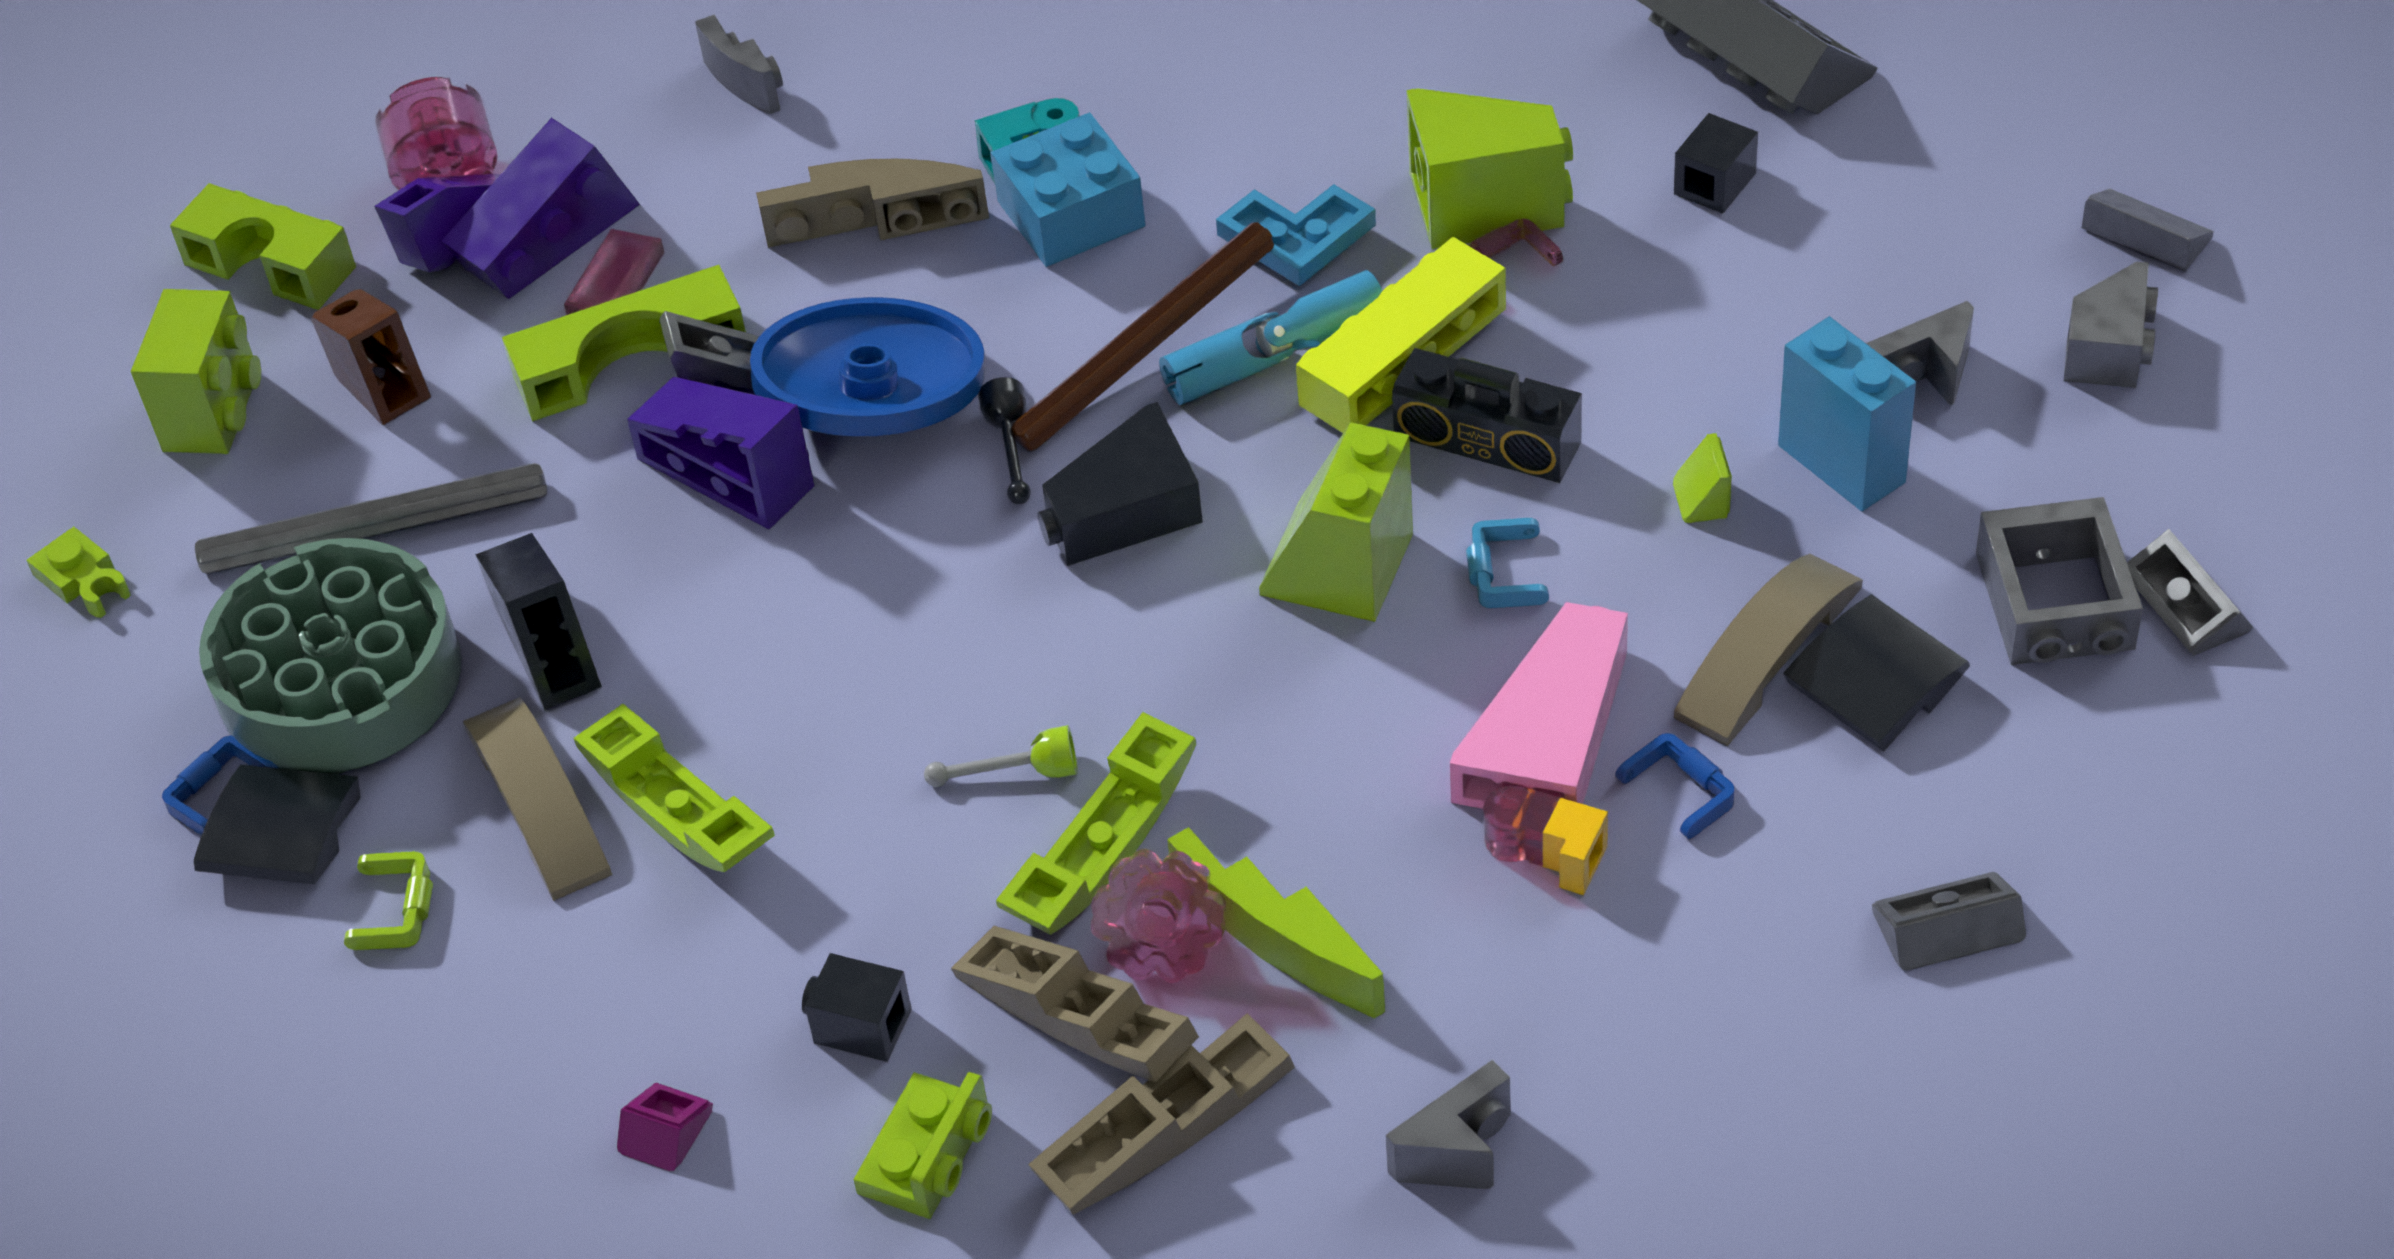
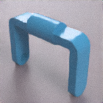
(1481, 569)

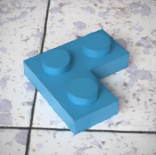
(1304, 239)

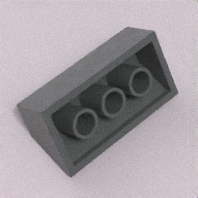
(1768, 47)

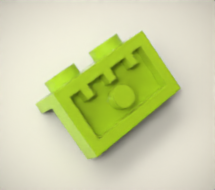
(925, 1143)

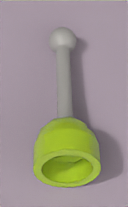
(1050, 754)

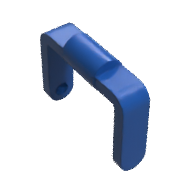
(1694, 765)
(199, 773)

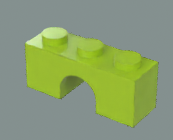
(299, 253)

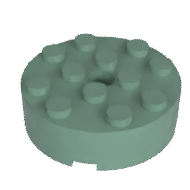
(331, 655)

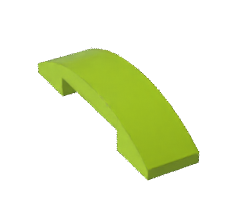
(668, 794)
(1107, 828)

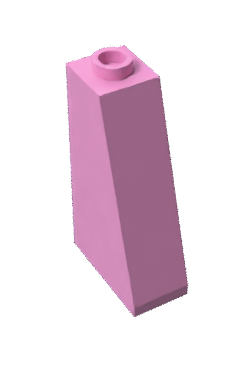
(1549, 712)

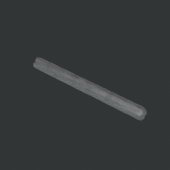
(372, 517)

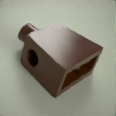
(367, 334)

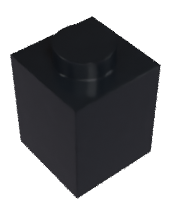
(1715, 163)
(857, 1006)

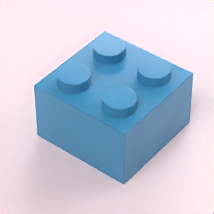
(1068, 189)

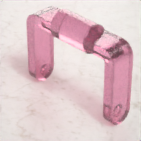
(1504, 237)

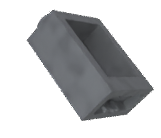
(2052, 535)

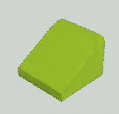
(1704, 483)

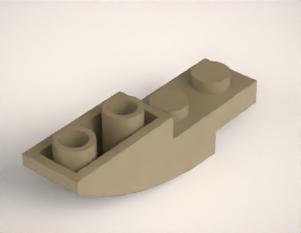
(886, 193)

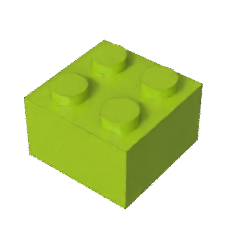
(196, 371)

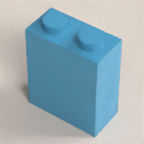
(1846, 413)

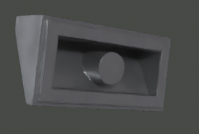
(2145, 228)
(2185, 595)
(1951, 920)

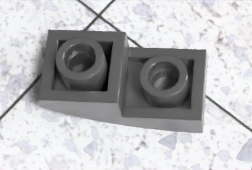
(740, 65)

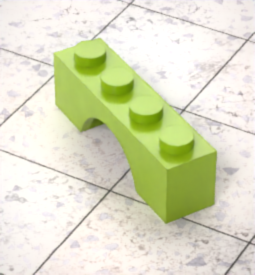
(563, 356)

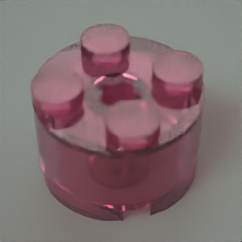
(435, 132)

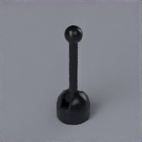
(1001, 404)

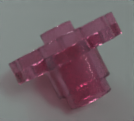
(1158, 915)

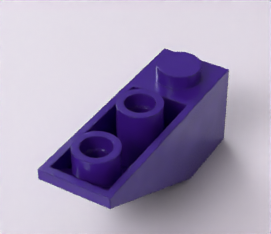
(425, 213)

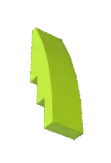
(1290, 932)

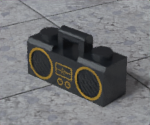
(1487, 414)

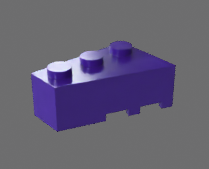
(539, 211)
(726, 446)

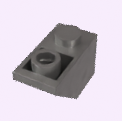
(2108, 329)

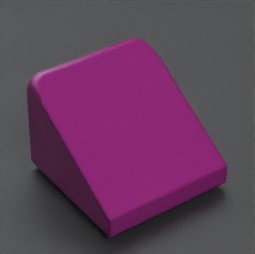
(661, 1125)

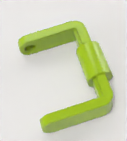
(415, 903)

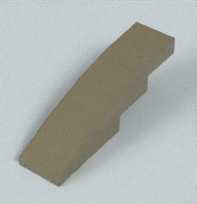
(1075, 1005)
(1157, 1121)

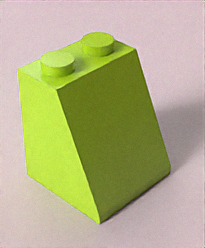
(1485, 164)
(1348, 527)

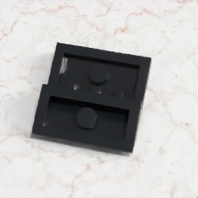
(1875, 671)
(276, 824)

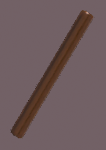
(1142, 336)

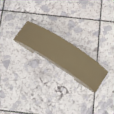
(1759, 643)
(538, 797)

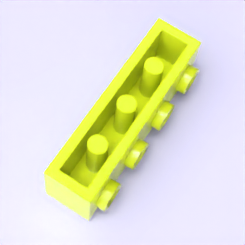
(1428, 309)

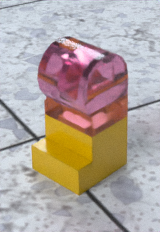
(1546, 833)

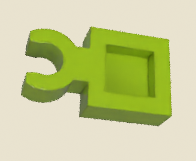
(78, 567)

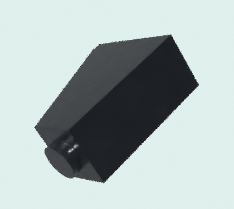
(1121, 491)
(539, 619)

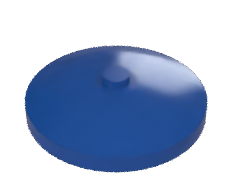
(869, 365)

